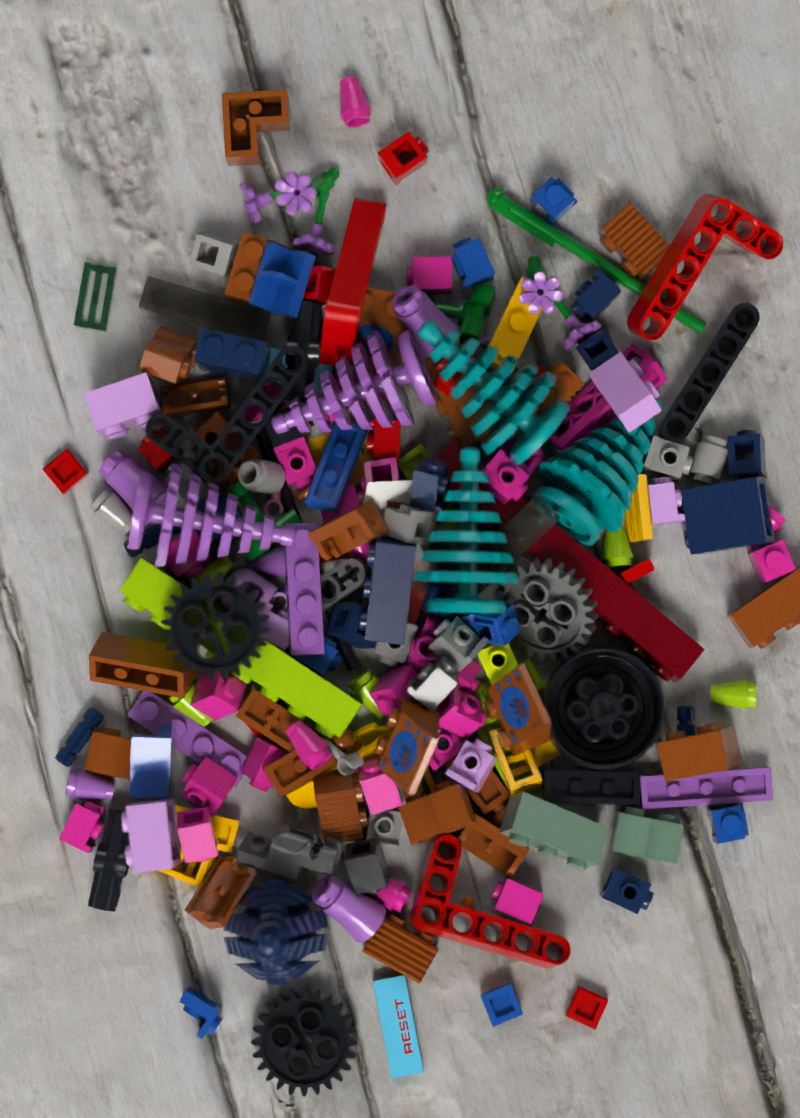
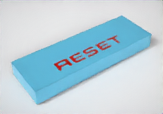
(398, 1026)

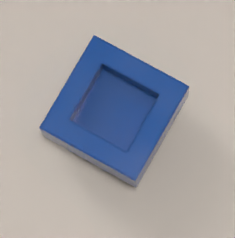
(501, 1004)

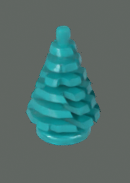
(502, 398)
(596, 479)
(467, 557)

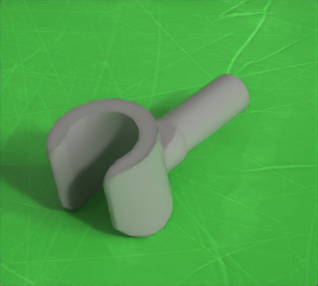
(346, 763)

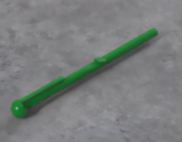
(551, 235)

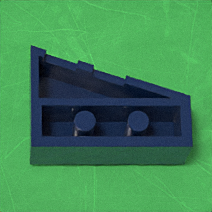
(388, 590)

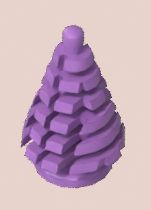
(371, 387)
(188, 518)

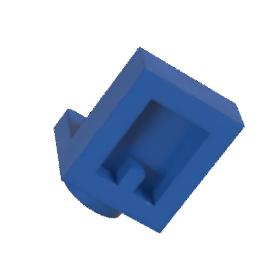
(199, 1005)

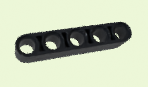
(719, 362)

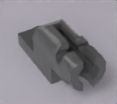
(290, 852)

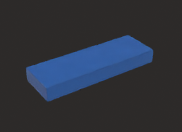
(335, 468)

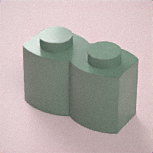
(647, 836)

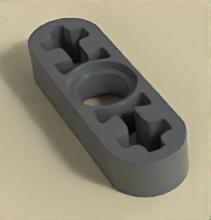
(352, 584)

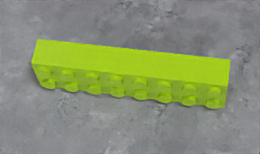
(275, 671)

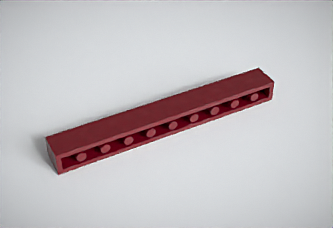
(619, 606)

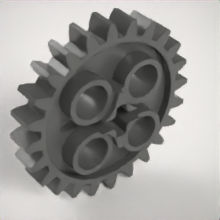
(559, 589)

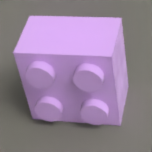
(123, 406)
(151, 835)

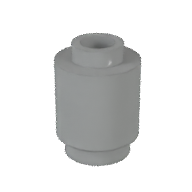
(709, 460)
(261, 476)

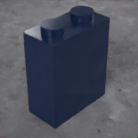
(231, 355)
(727, 516)

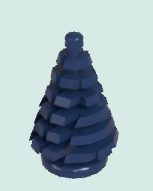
(276, 932)

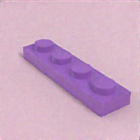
(303, 593)
(187, 734)
(707, 789)

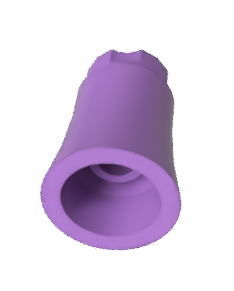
(414, 309)
(123, 476)
(353, 911)

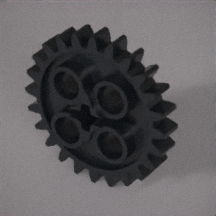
(188, 640)
(278, 1055)

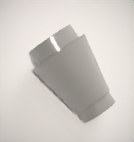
(112, 510)

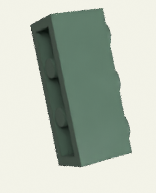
(554, 831)

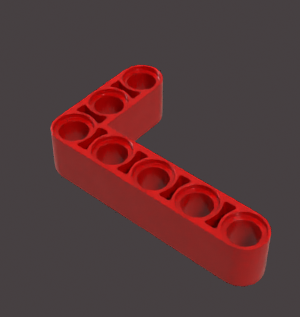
(695, 259)
(351, 281)
(475, 920)

